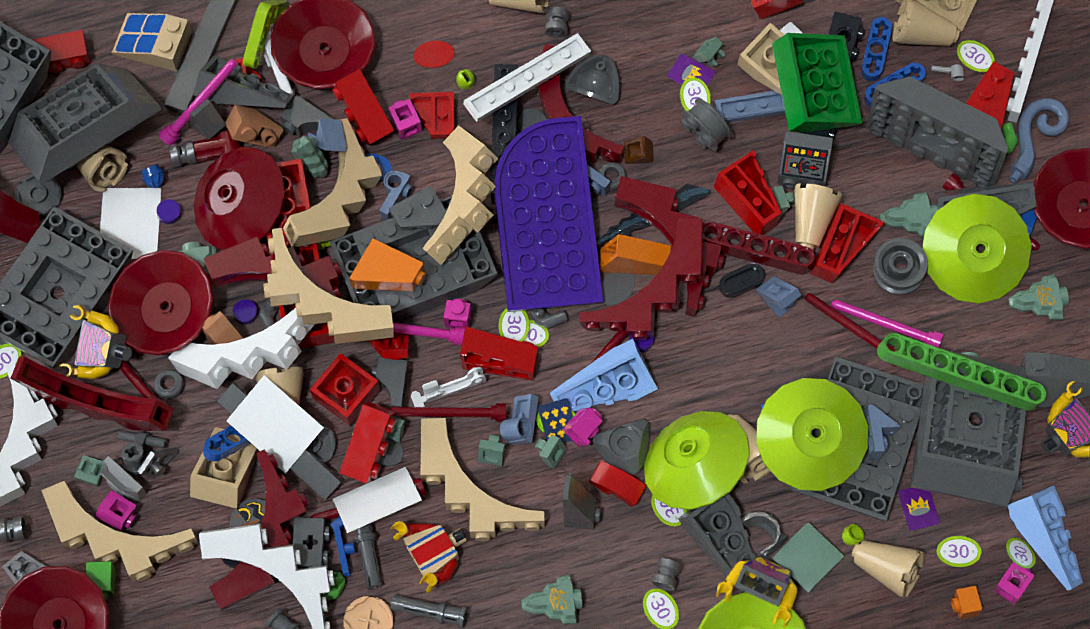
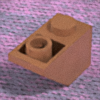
(252, 127)
(220, 330)

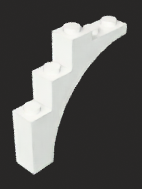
(246, 356)
(21, 449)
(247, 545)

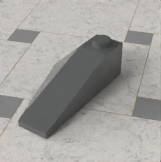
(240, 87)
(1055, 373)
(578, 504)
(719, 533)

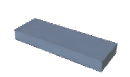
(750, 106)

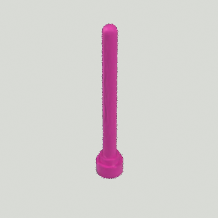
(171, 133)
(453, 335)
(933, 339)

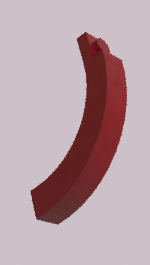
(554, 107)

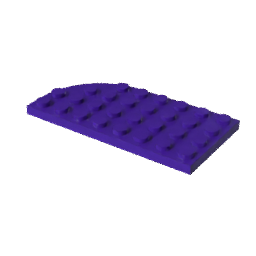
(547, 219)

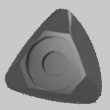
(596, 79)
(624, 445)

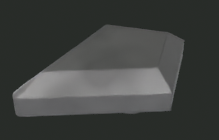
(156, 461)
(20, 566)

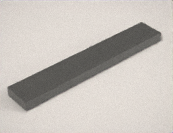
(199, 53)
(307, 466)

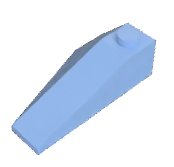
(611, 378)
(1041, 524)

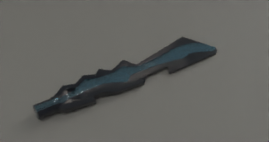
(687, 196)

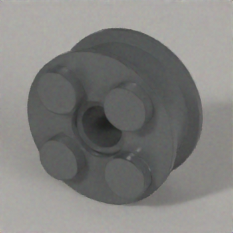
(705, 125)
(897, 280)

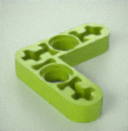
(266, 14)

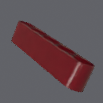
(768, 244)

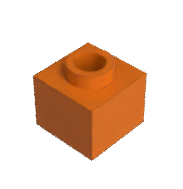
(966, 602)

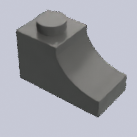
(301, 117)
(392, 378)

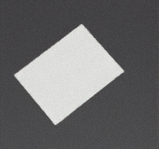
(132, 218)
(275, 423)
(376, 499)

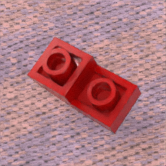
(617, 482)

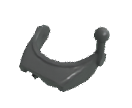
(770, 525)

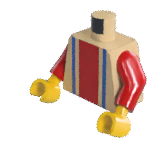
(431, 550)

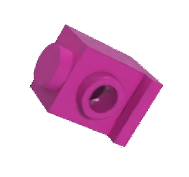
(408, 126)
(458, 311)
(583, 426)
(116, 511)
(1010, 591)

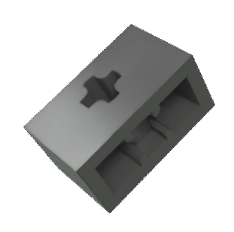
(311, 530)

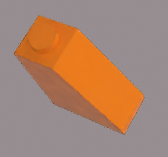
(632, 256)
(387, 269)

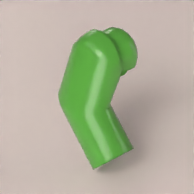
(1010, 137)
(336, 589)

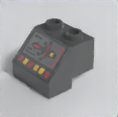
(804, 160)

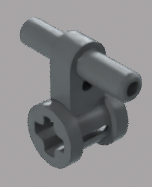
(134, 452)

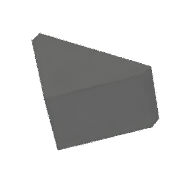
(206, 120)

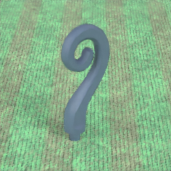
(1026, 158)

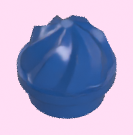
(153, 176)

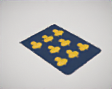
(555, 417)

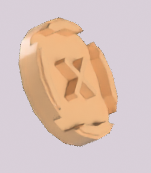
(368, 614)

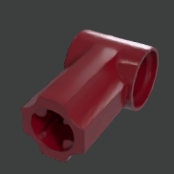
(214, 147)

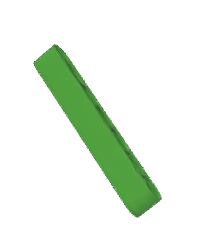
(973, 370)

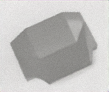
(121, 481)

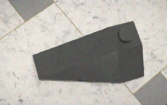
(1019, 195)

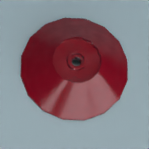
(318, 24)
(1059, 190)
(253, 199)
(147, 287)
(52, 596)

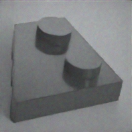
(418, 211)

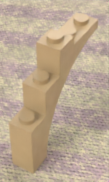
(471, 188)
(329, 217)
(345, 319)
(461, 494)
(137, 552)

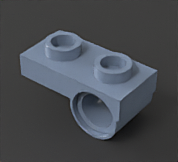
(396, 194)
(520, 427)

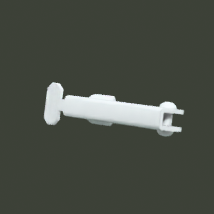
(280, 77)
(434, 392)

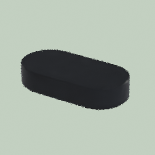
(741, 280)

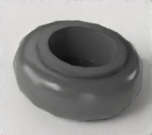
(614, 167)
(169, 393)

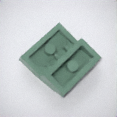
(808, 557)

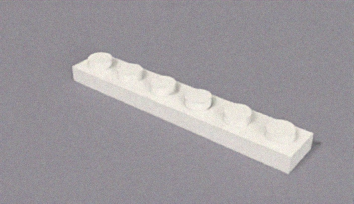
(1027, 64)
(527, 77)

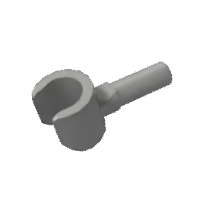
(955, 70)

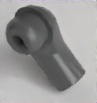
(267, 313)
(547, 320)

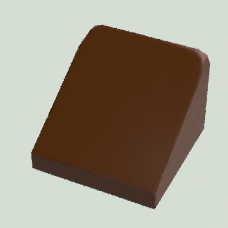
(638, 150)

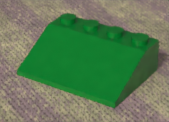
(816, 82)

